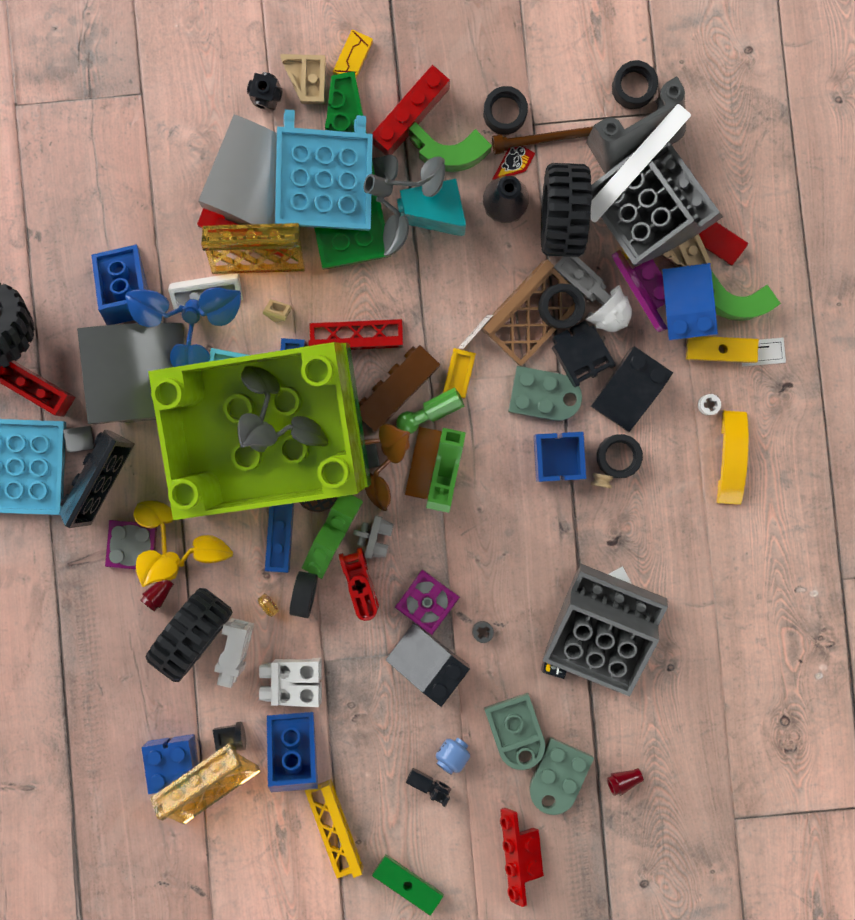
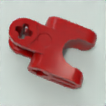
(364, 599)

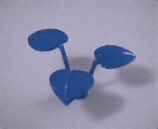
(217, 304)

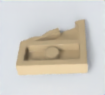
(307, 76)
(688, 253)

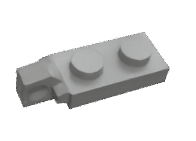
(583, 278)

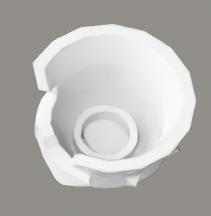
(614, 313)

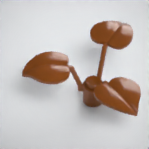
(394, 446)

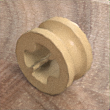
(602, 480)

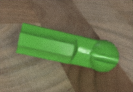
(432, 410)

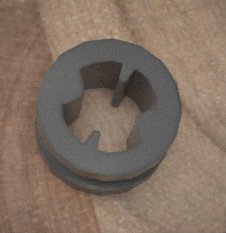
(482, 639)

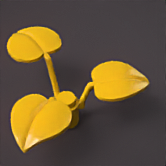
(155, 567)

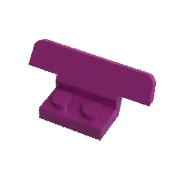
(646, 285)

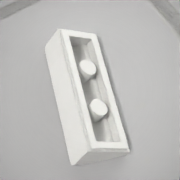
(192, 289)

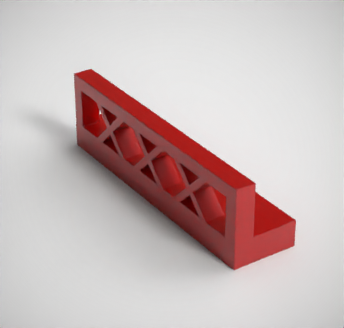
(362, 342)

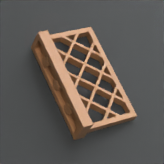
(514, 303)

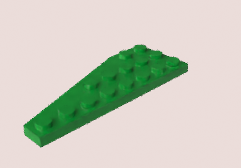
(348, 246)

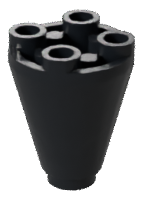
(501, 203)

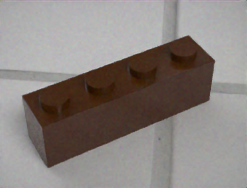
(398, 387)

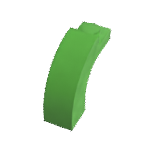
(456, 157)
(743, 308)
(445, 470)

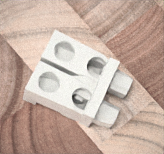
(236, 648)
(292, 682)

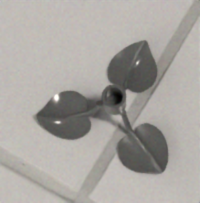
(381, 185)
(260, 434)

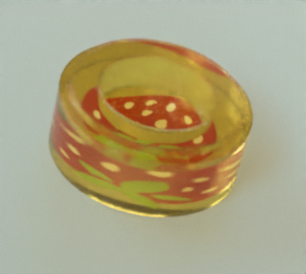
(268, 605)

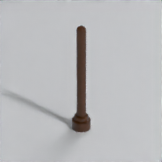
(502, 143)

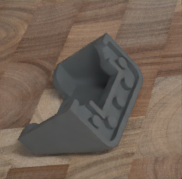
(613, 143)

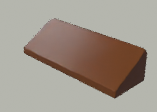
(423, 463)

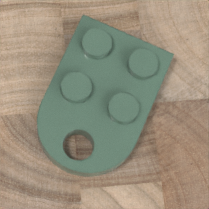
(542, 393)
(516, 730)
(559, 775)

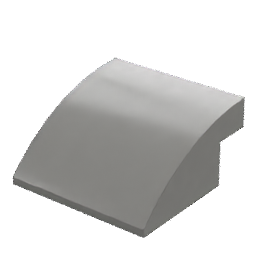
(243, 175)

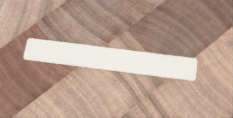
(638, 161)

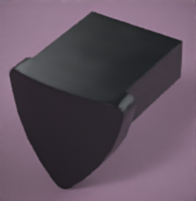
(230, 734)

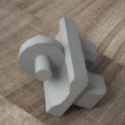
(374, 548)

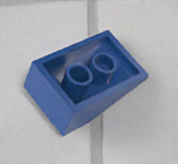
(114, 276)
(689, 301)
(291, 752)

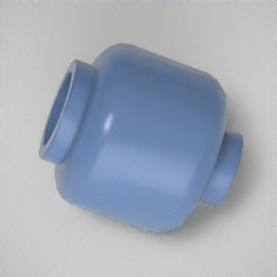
(452, 755)

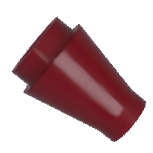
(156, 594)
(623, 781)

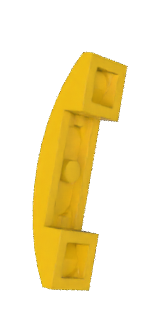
(734, 457)

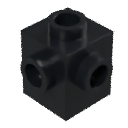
(265, 98)

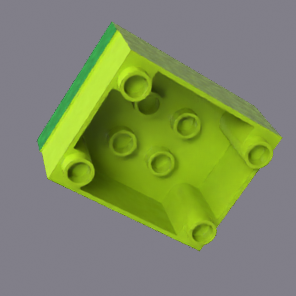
(200, 444)

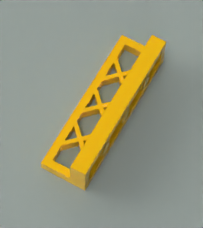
(341, 828)

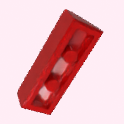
(723, 243)

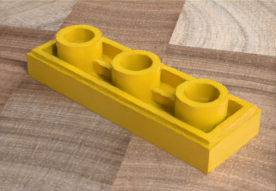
(735, 349)

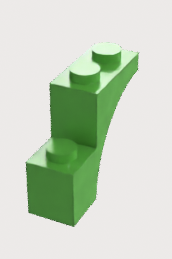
(331, 534)

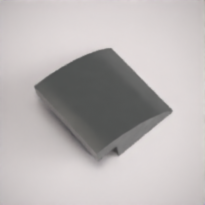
(658, 208)
(117, 368)
(606, 630)

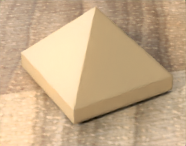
(277, 311)

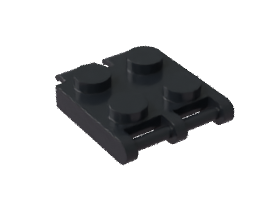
(581, 352)

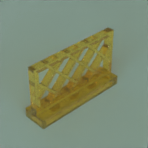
(253, 239)
(195, 783)

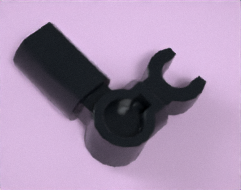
(438, 790)

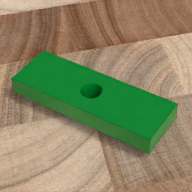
(418, 893)

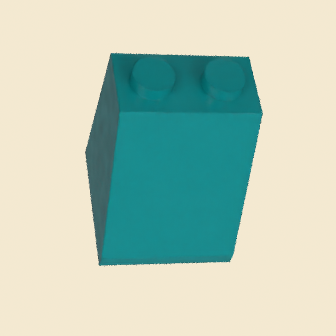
(436, 213)

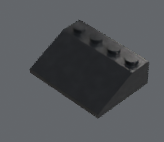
(95, 480)

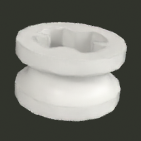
(706, 411)

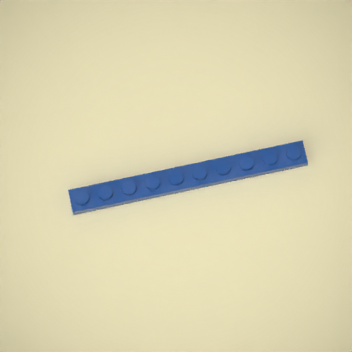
(281, 516)

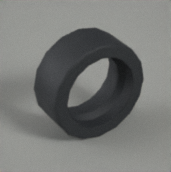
(639, 67)
(505, 92)
(578, 300)
(619, 438)
(303, 594)

